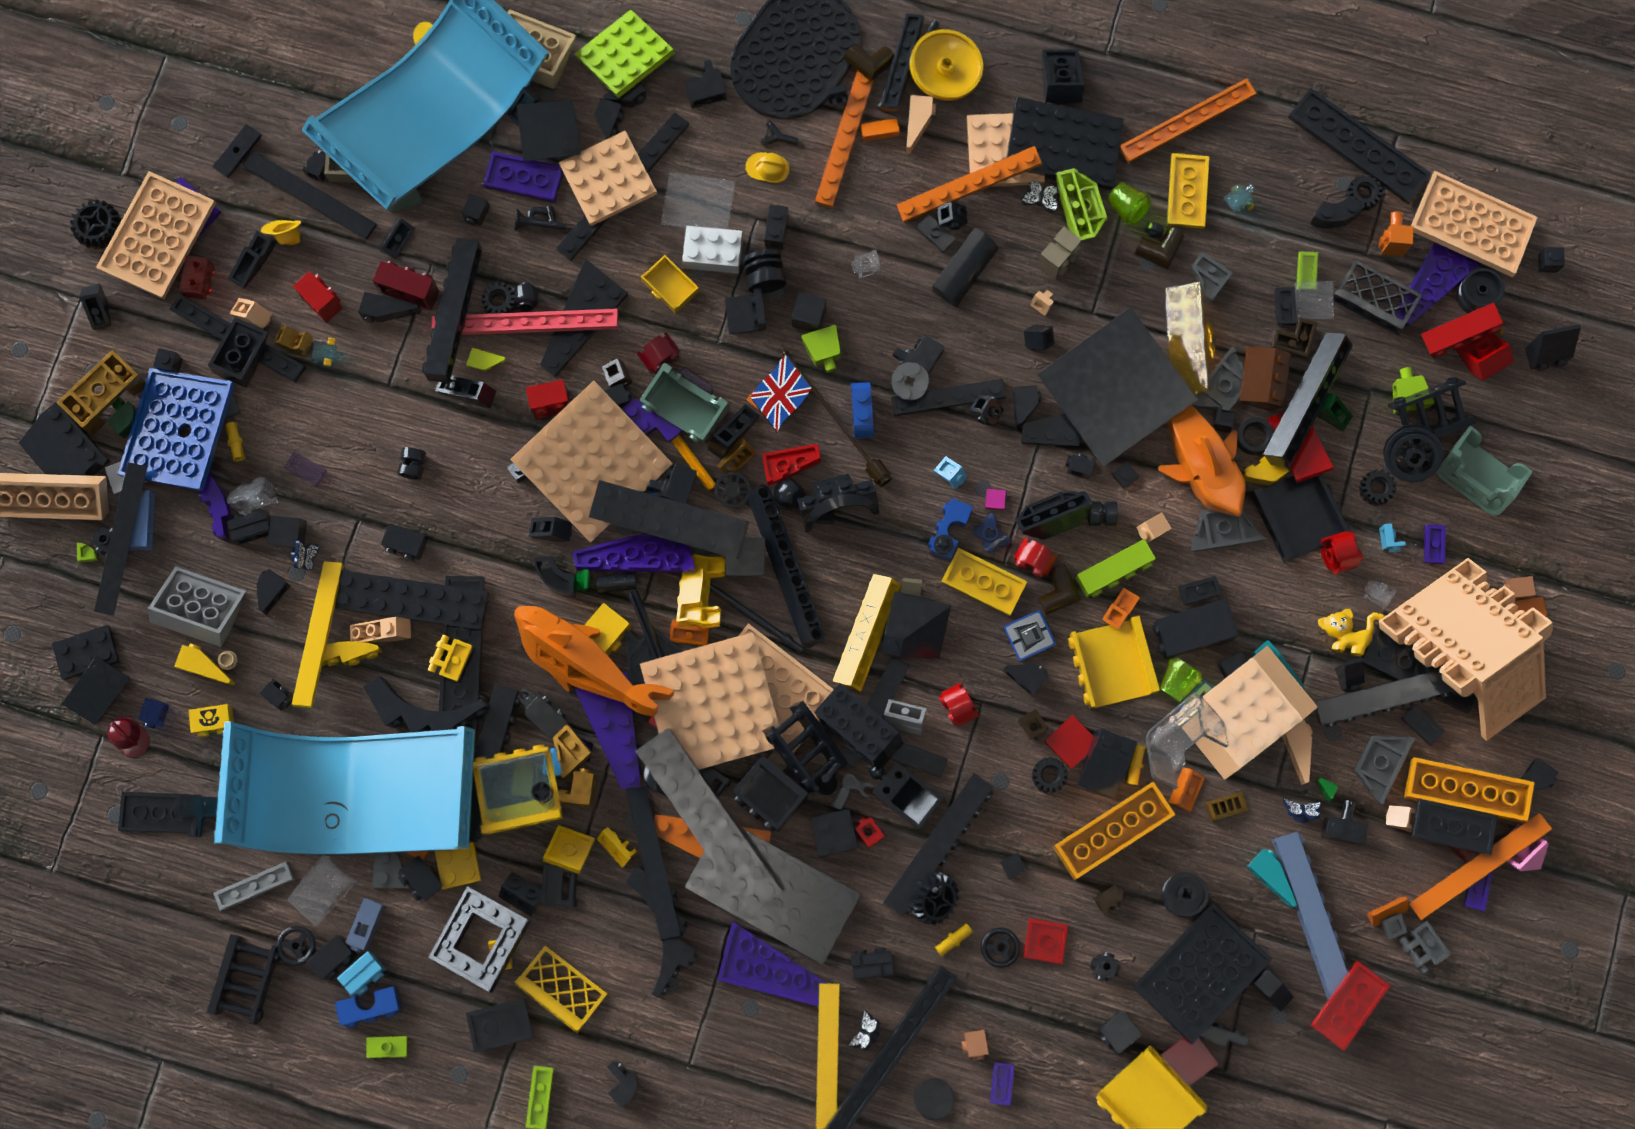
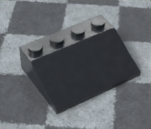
(62, 445)

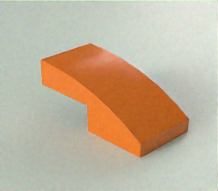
(1121, 608)

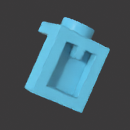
(951, 472)
(1387, 537)

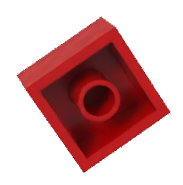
(318, 296)
(547, 399)

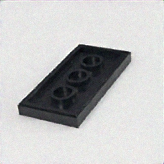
(151, 813)
(1454, 826)

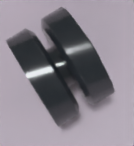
(1480, 289)
(1196, 894)

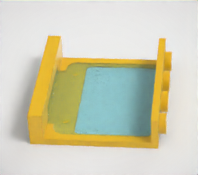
(506, 788)

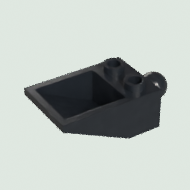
(907, 795)

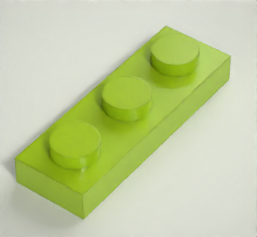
(539, 1097)

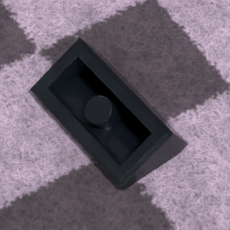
(396, 237)

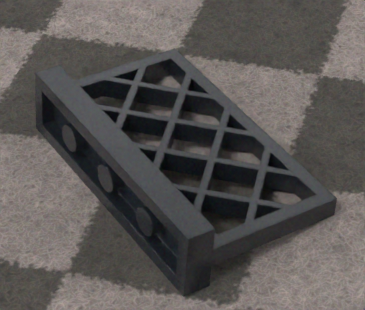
(1371, 311)

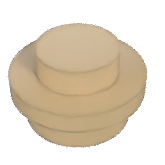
(227, 660)

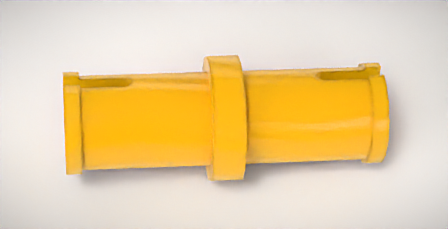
(234, 441)
(1136, 765)
(953, 939)

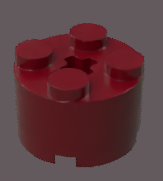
(658, 352)

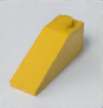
(197, 662)

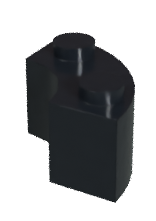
(1337, 214)
(555, 579)

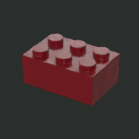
(406, 284)

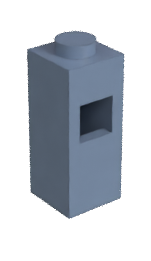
(365, 925)

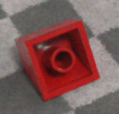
(1486, 356)

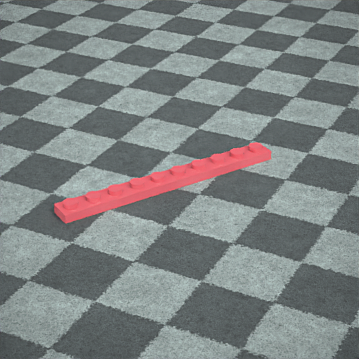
(539, 321)

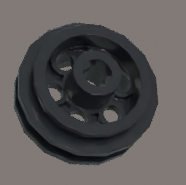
(1419, 468)

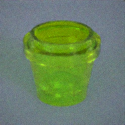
(1129, 203)
(1179, 679)

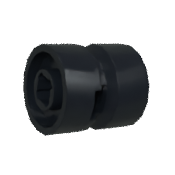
(411, 463)
(1109, 515)

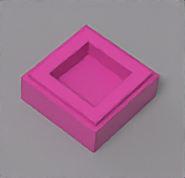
(995, 499)

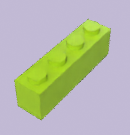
(1115, 568)

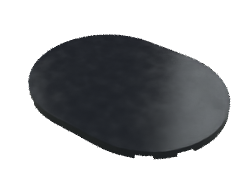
(793, 56)

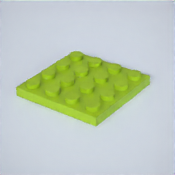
(624, 53)

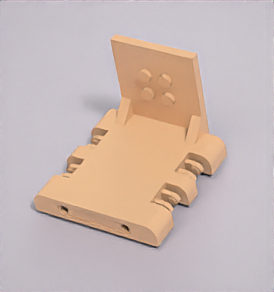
(1479, 641)

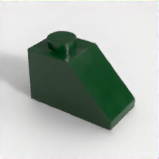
(1335, 412)

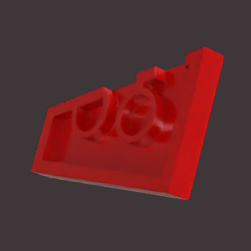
(788, 462)

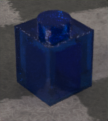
(153, 713)

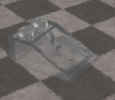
(252, 496)
(321, 889)

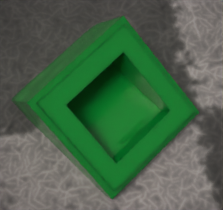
(583, 581)
(1327, 788)

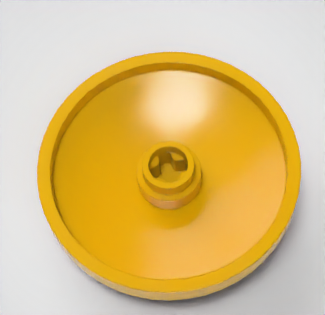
(946, 64)

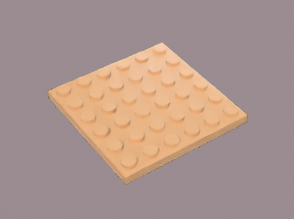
(585, 445)
(717, 700)

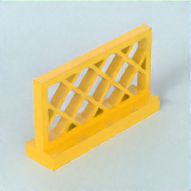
(546, 999)

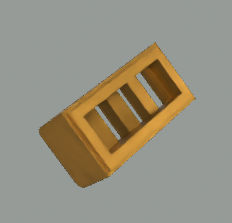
(737, 449)
(1211, 810)

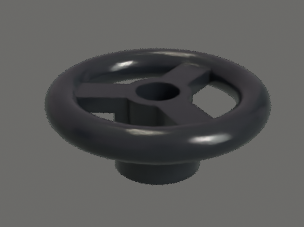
(303, 945)
(986, 947)

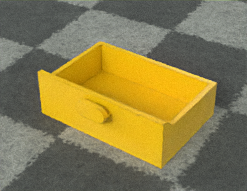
(669, 284)
(611, 628)

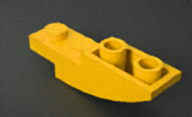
(350, 652)

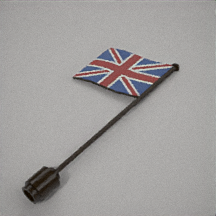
(785, 391)

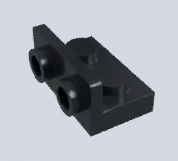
(521, 894)

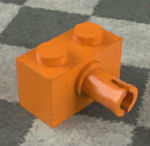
(1397, 237)

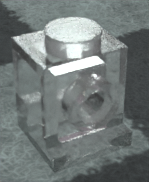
(869, 269)
(1378, 594)

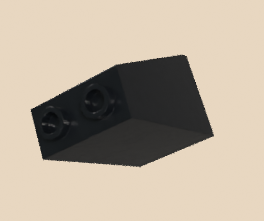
(1195, 629)

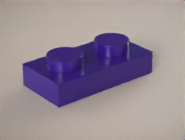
(1434, 544)
(1477, 894)
(1002, 1083)

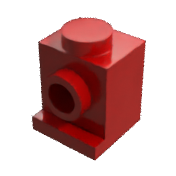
(876, 834)

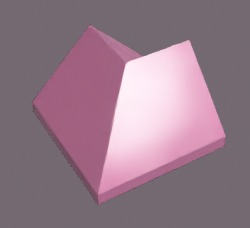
(1531, 857)

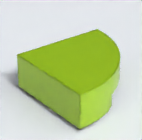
(86, 553)

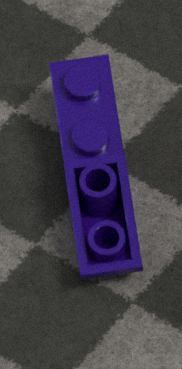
(219, 508)

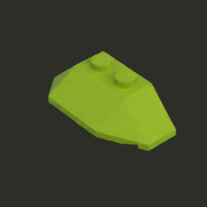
(1080, 203)

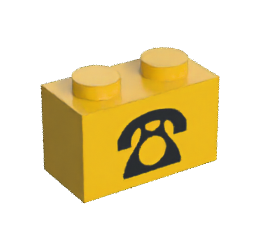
(210, 719)

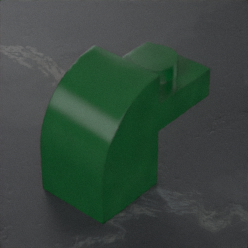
(124, 417)

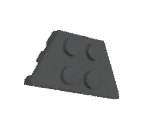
(1223, 384)
(1223, 530)
(1381, 763)

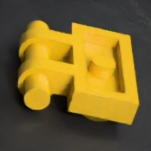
(455, 660)

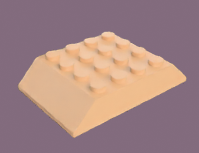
(1257, 708)

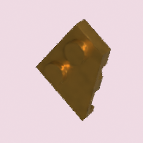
(570, 751)

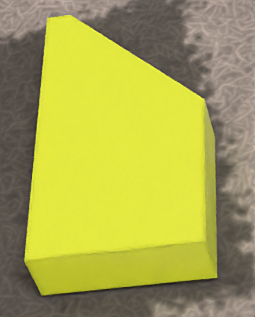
(483, 360)

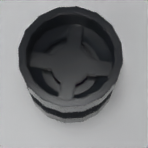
(540, 789)

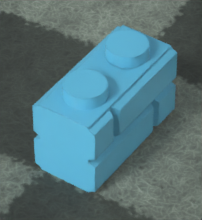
(361, 974)

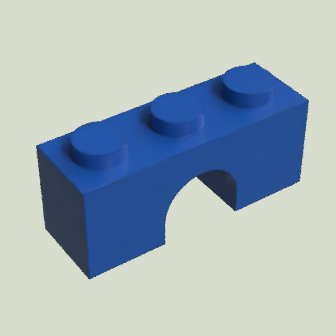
(955, 514)
(386, 1003)

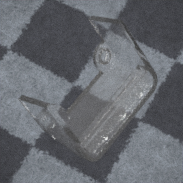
(1177, 733)

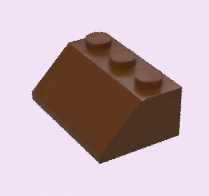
(1265, 377)

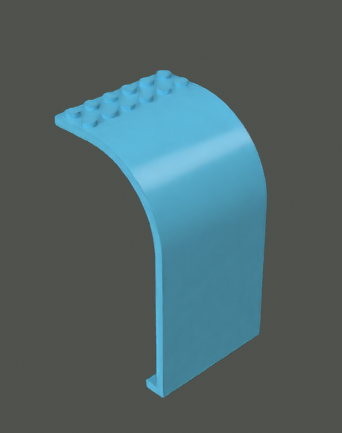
(430, 101)
(397, 788)

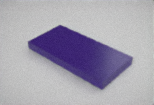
(522, 177)

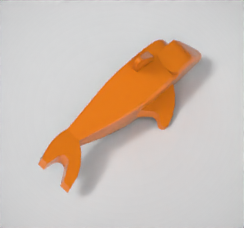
(1206, 463)
(577, 660)

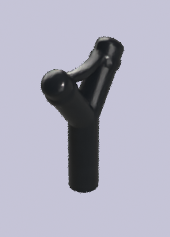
(778, 136)

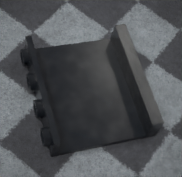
(1299, 514)

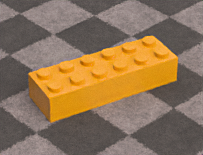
(1469, 789)
(1113, 830)

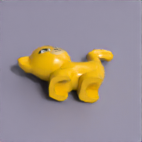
(1340, 626)

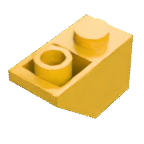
(1264, 473)

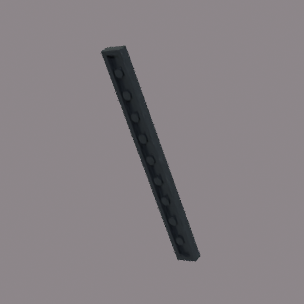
(649, 156)
(892, 1050)

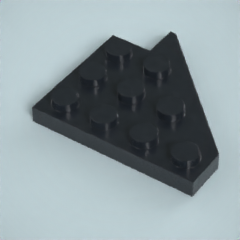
(639, 652)

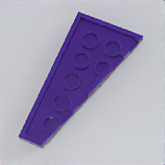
(1435, 278)
(636, 554)
(616, 733)
(762, 968)

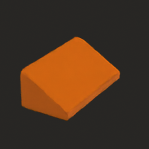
(880, 130)
(689, 635)
(1188, 789)
(1398, 905)

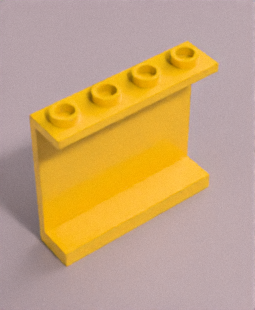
(1113, 663)
(1150, 1095)

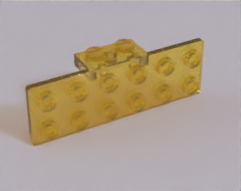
(1189, 335)

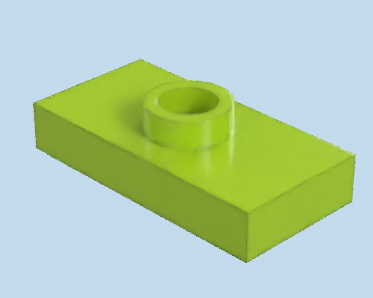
(1307, 266)
(387, 1047)

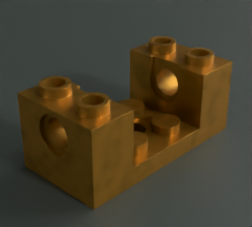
(115, 378)
(582, 790)

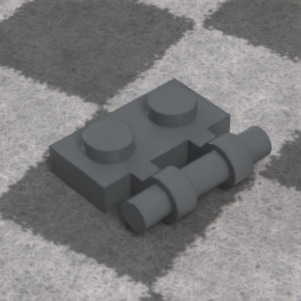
(1429, 943)

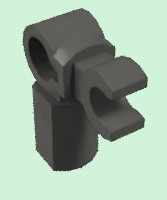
(848, 783)

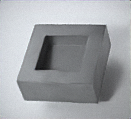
(1393, 926)

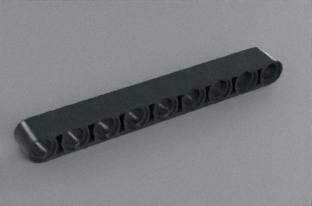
(786, 566)

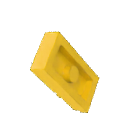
(615, 848)

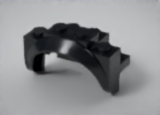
(834, 494)

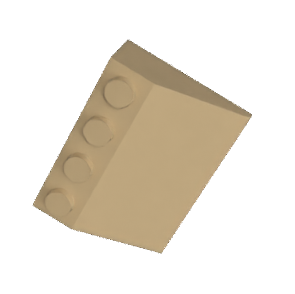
(555, 41)

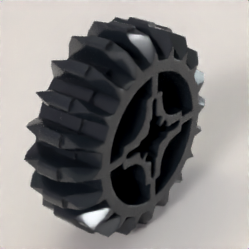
(99, 232)
(935, 909)

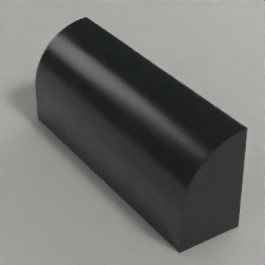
(965, 267)

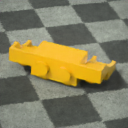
(694, 593)

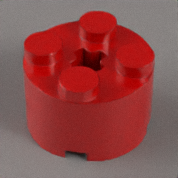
(1341, 552)
(1035, 557)
(959, 704)

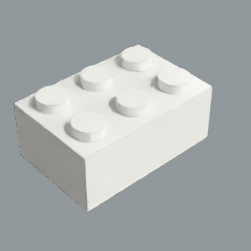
(712, 249)

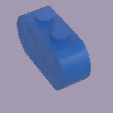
(862, 410)

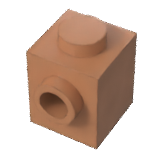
(1522, 587)
(975, 1044)

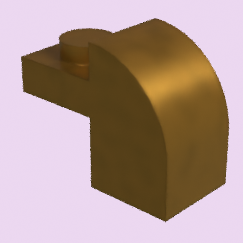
(293, 340)

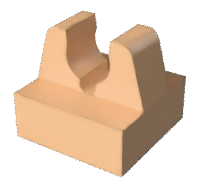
(1042, 302)

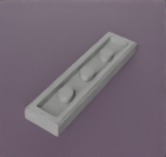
(254, 886)

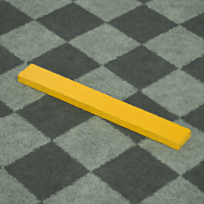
(317, 635)
(827, 1053)

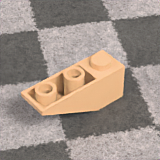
(381, 630)

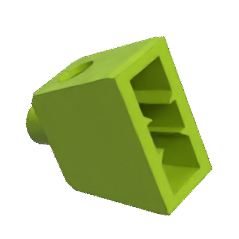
(823, 347)
(1408, 386)

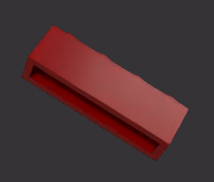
(1463, 329)

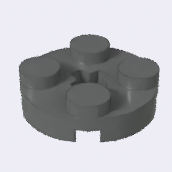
(915, 371)

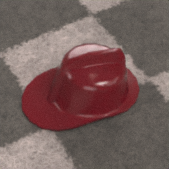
(128, 736)

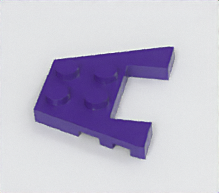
(649, 422)

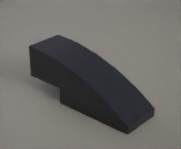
(252, 259)

